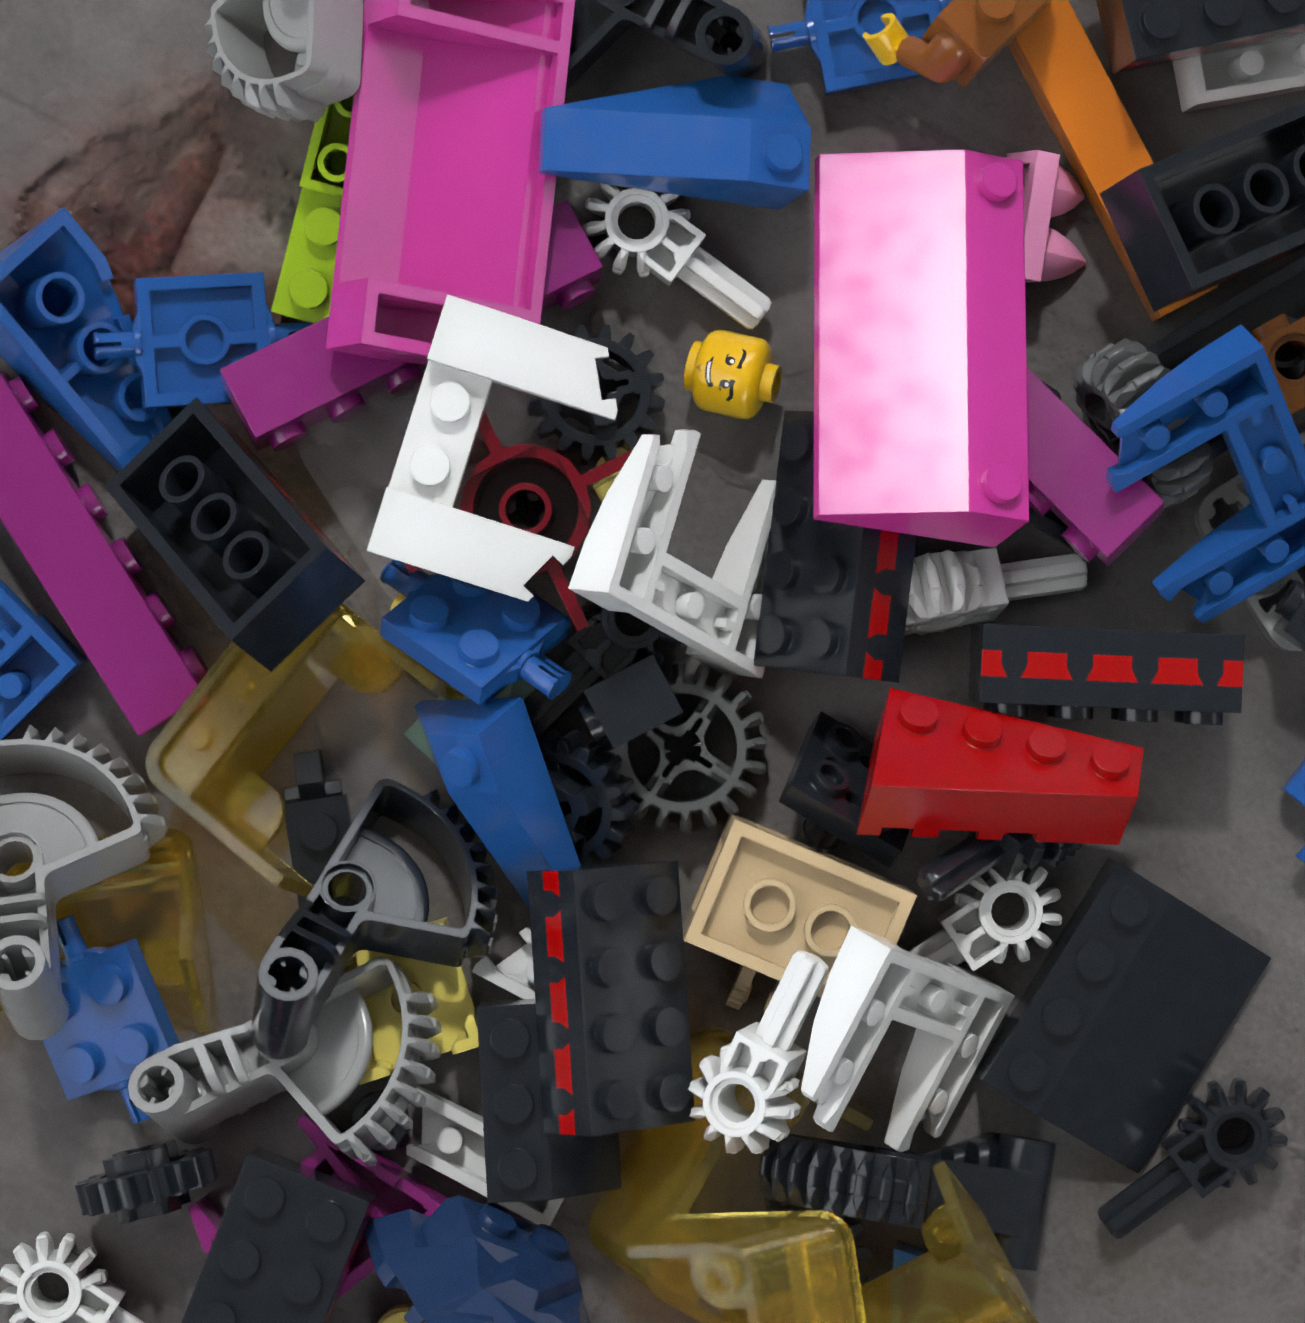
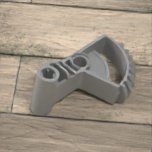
(322, 29)
(63, 861)
(224, 1074)

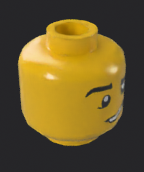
(732, 374)

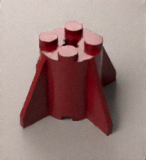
(541, 477)

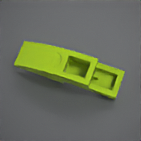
(310, 256)

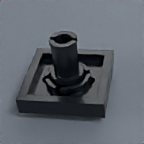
(830, 788)

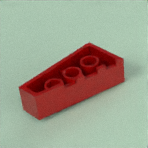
(994, 775)

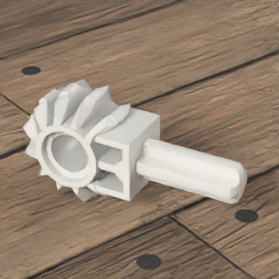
(673, 252)
(975, 588)
(973, 934)
(762, 1061)
(90, 1296)

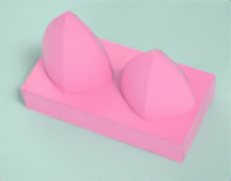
(1047, 194)

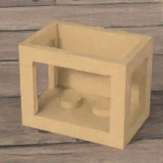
(780, 896)

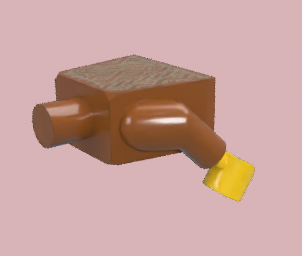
(958, 40)

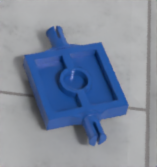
(836, 38)
(191, 331)
(472, 633)
(111, 1017)

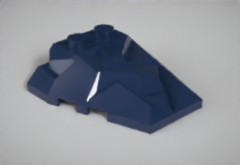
(476, 1266)

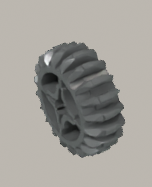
(1113, 382)
(727, 776)

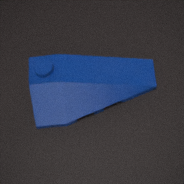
(691, 139)
(50, 305)
(499, 783)

